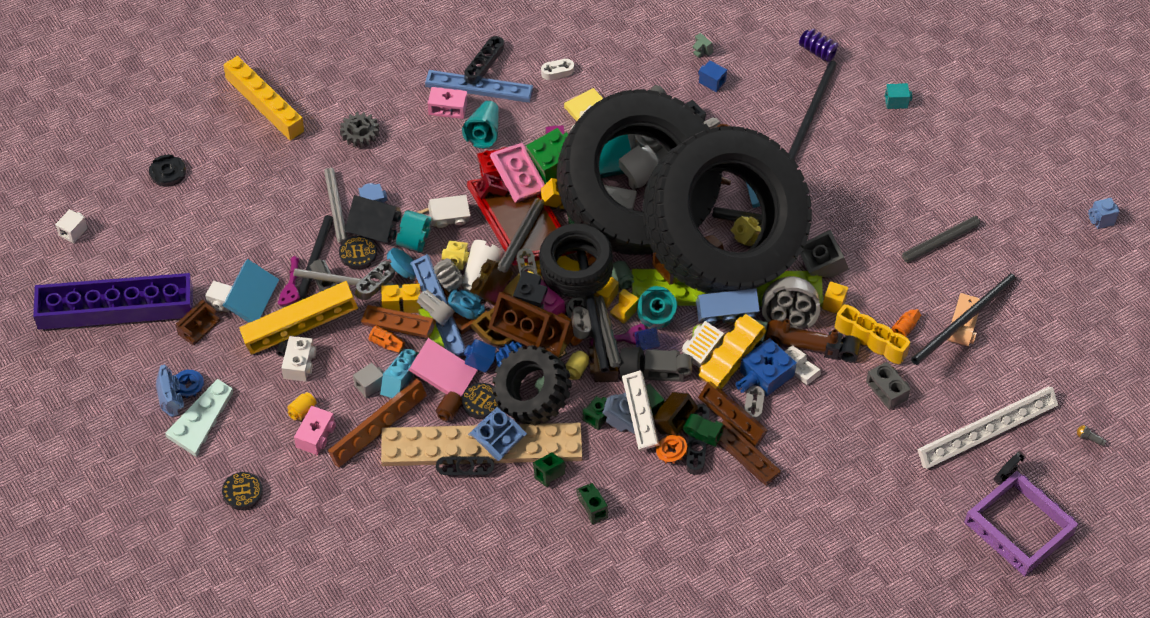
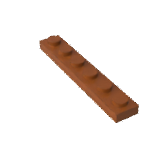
(373, 425)

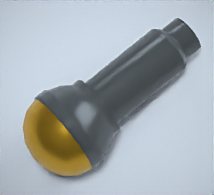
(1085, 433)

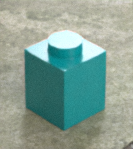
(897, 96)

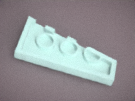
(194, 425)

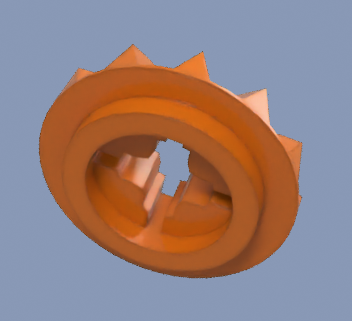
(675, 442)

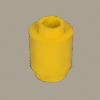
(300, 406)

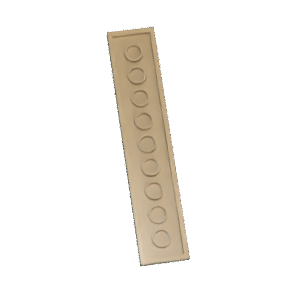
(427, 444)

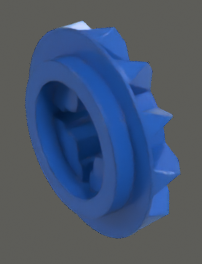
(196, 382)

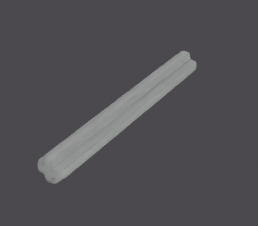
(335, 205)

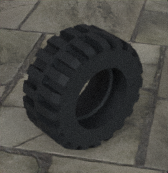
(513, 372)

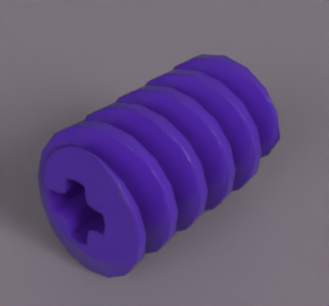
(818, 45)

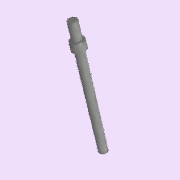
(330, 277)

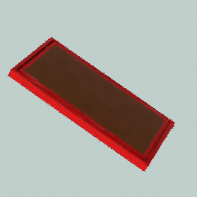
(506, 217)

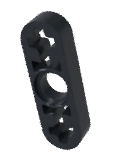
(480, 471)

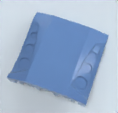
(166, 390)
(498, 433)

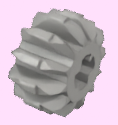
(448, 274)

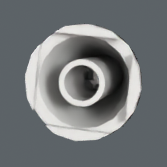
(477, 257)

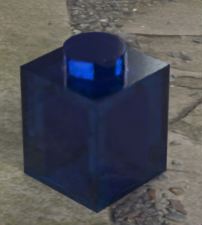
(647, 338)

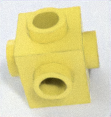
(746, 230)
(457, 253)

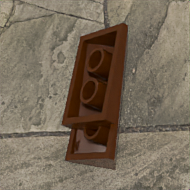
(530, 324)

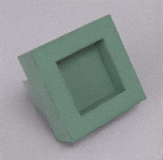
(702, 46)

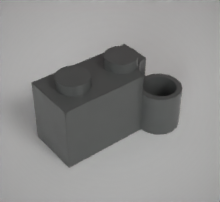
(666, 365)

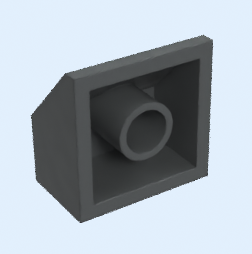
(823, 256)

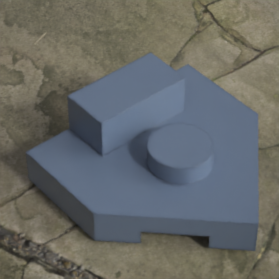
(618, 412)

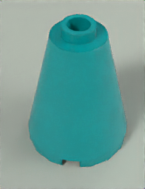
(482, 125)

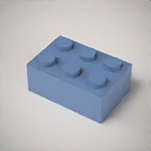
(727, 305)

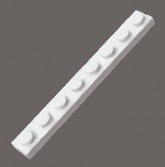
(987, 427)

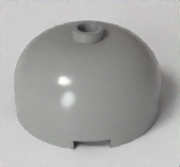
(793, 298)

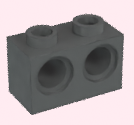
(884, 387)

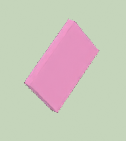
(518, 172)
(442, 368)

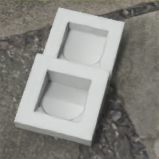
(805, 370)

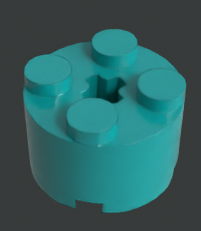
(414, 230)
(664, 300)

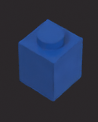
(712, 76)
(479, 355)

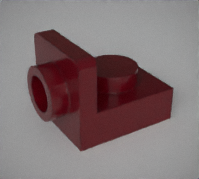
(490, 184)

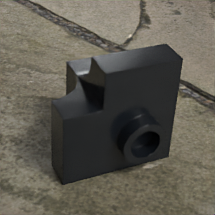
(530, 290)

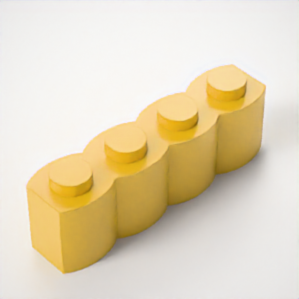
(873, 334)
(735, 346)

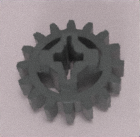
(359, 129)

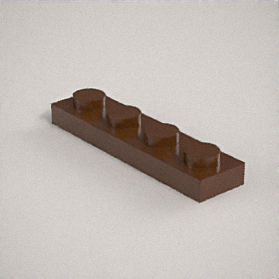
(732, 413)
(748, 455)

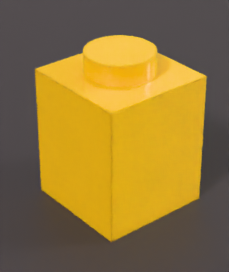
(834, 297)

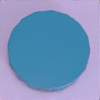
(401, 263)
(466, 304)

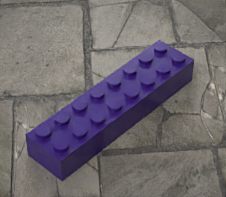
(112, 301)

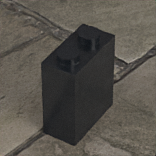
(373, 219)

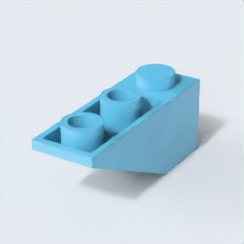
(398, 373)

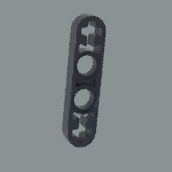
(487, 61)
(691, 454)

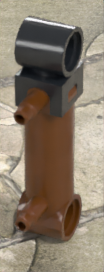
(831, 344)

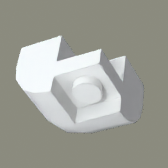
(638, 165)

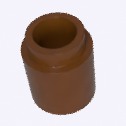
(449, 406)

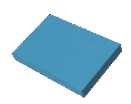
(250, 292)

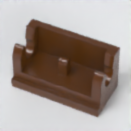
(197, 322)

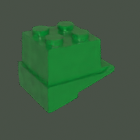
(546, 152)

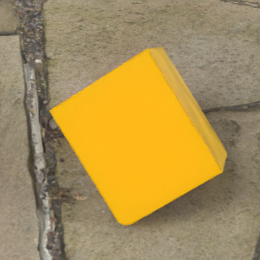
(625, 307)

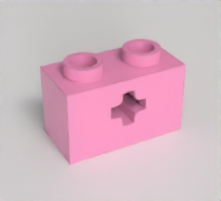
(447, 103)
(314, 430)

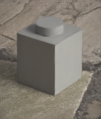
(368, 379)

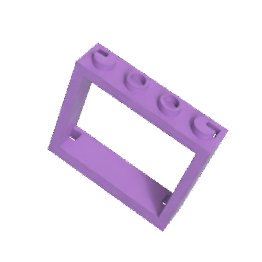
(1004, 545)

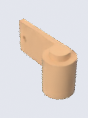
(965, 334)

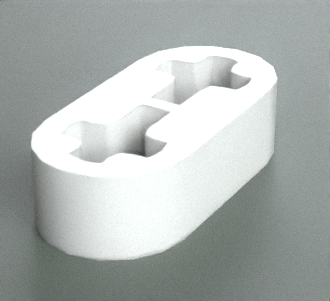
(557, 69)

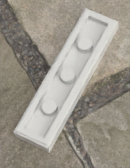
(640, 410)

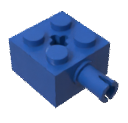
(766, 367)

